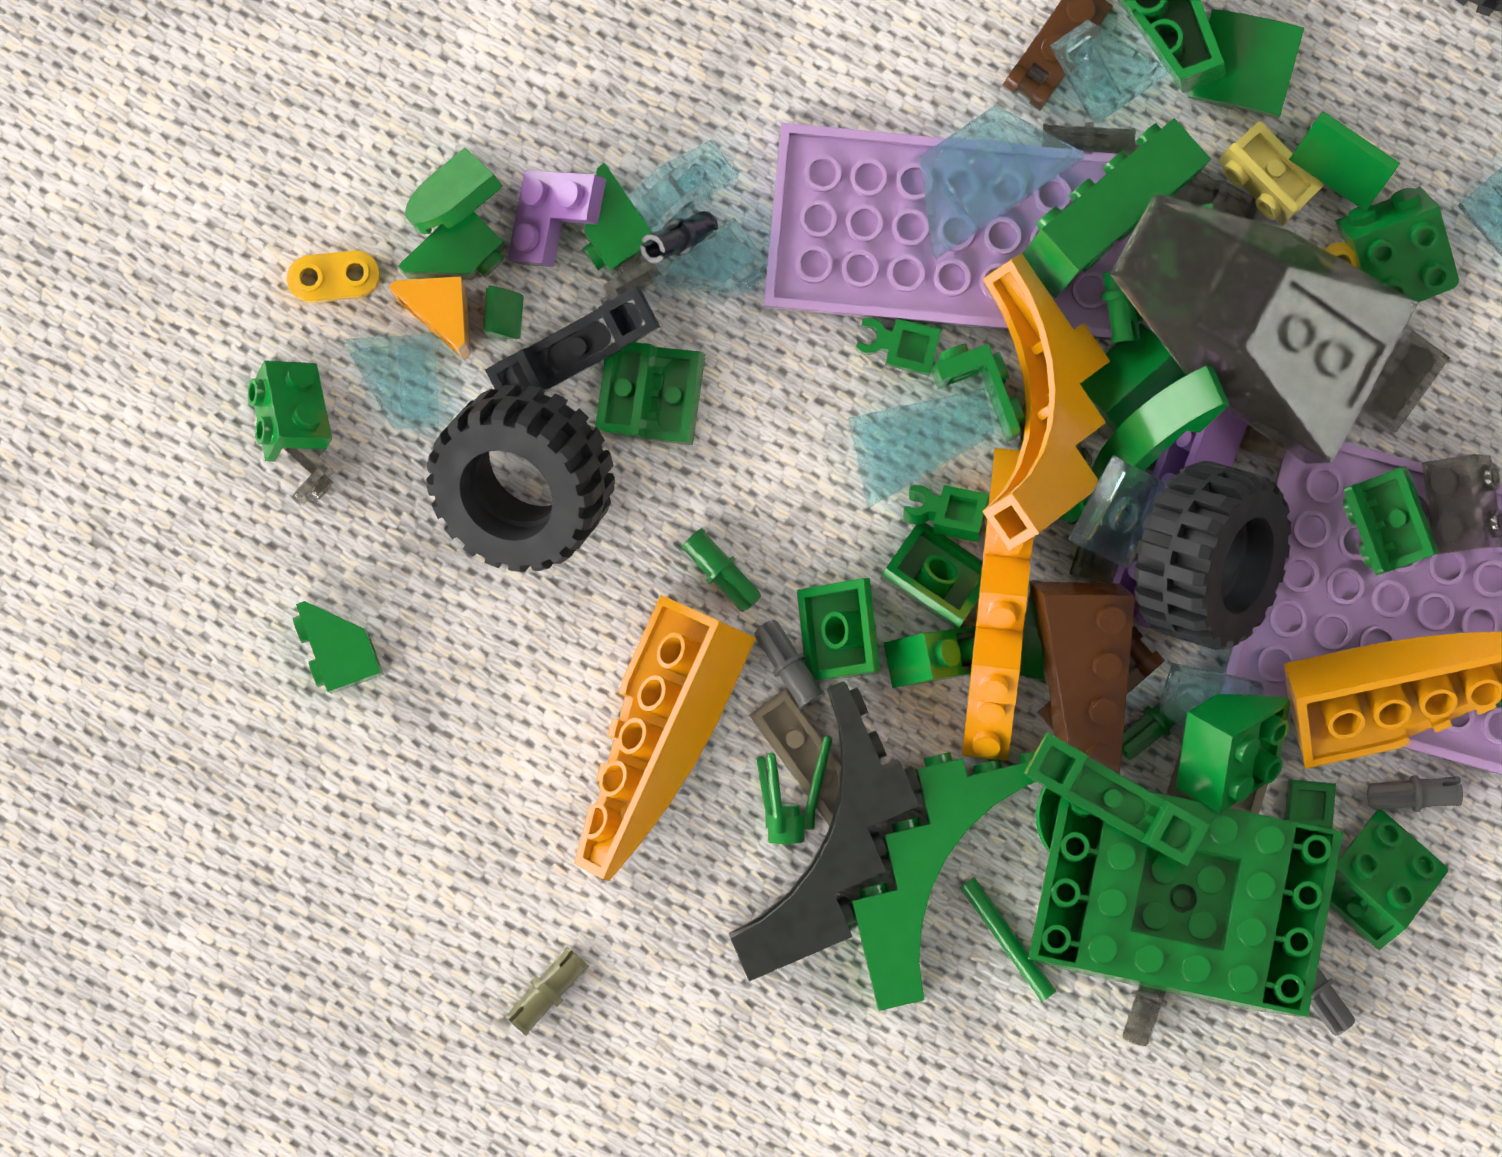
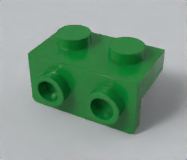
(289, 408)
(1389, 521)

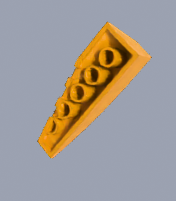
(1389, 691)
(669, 712)

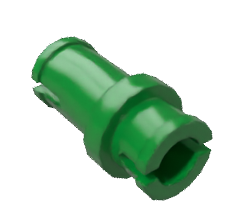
(1121, 312)

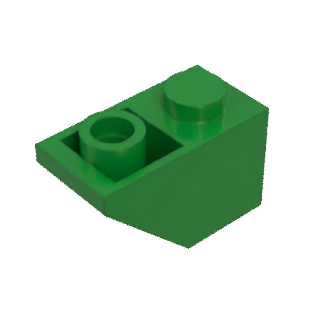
(340, 649)
(930, 656)

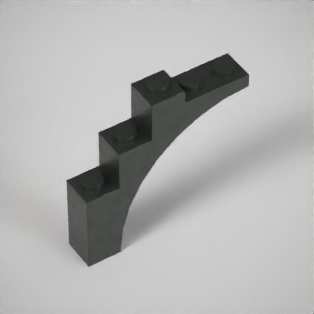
(868, 794)

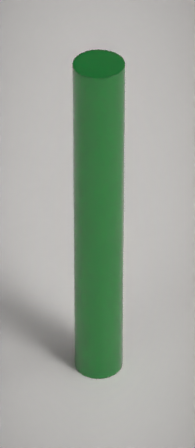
(1007, 939)

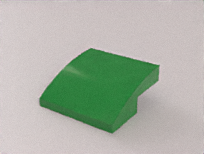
(1257, 62)
(651, 393)

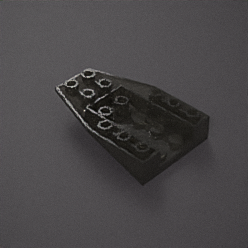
(1270, 312)

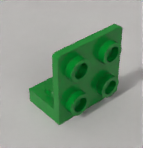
(1384, 880)

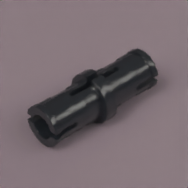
(678, 237)

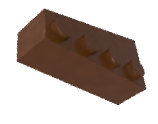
(1086, 662)

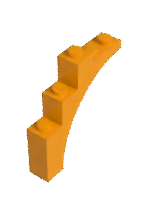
(1059, 413)
(997, 633)

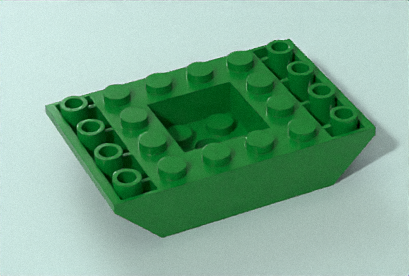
(1254, 921)

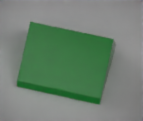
(1344, 161)
(1131, 377)
(936, 575)
(839, 630)

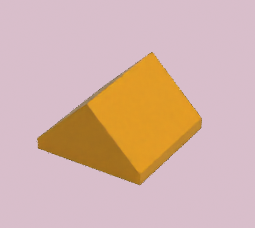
(440, 306)

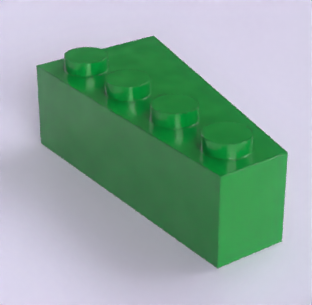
(1180, 39)
(1112, 206)

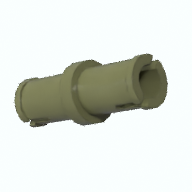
(546, 991)

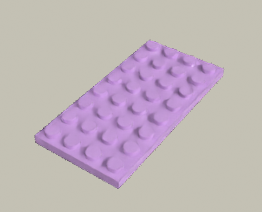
(859, 244)

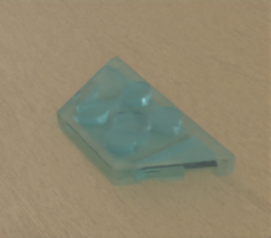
(986, 173)

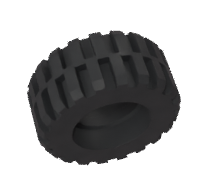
(490, 517)
(1212, 555)

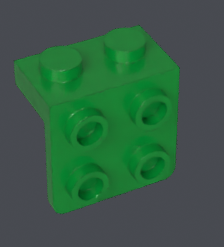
(1402, 244)
(961, 363)

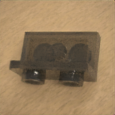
(1463, 503)

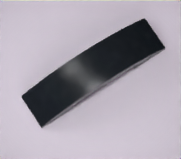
(578, 344)

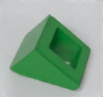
(502, 313)

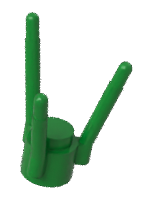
(785, 820)

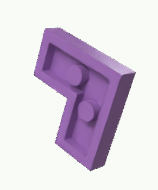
(542, 207)

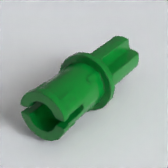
(721, 570)
(1145, 731)

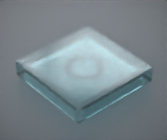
(1117, 512)

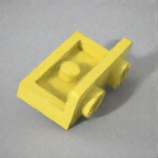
(1264, 169)

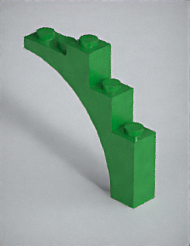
(894, 919)

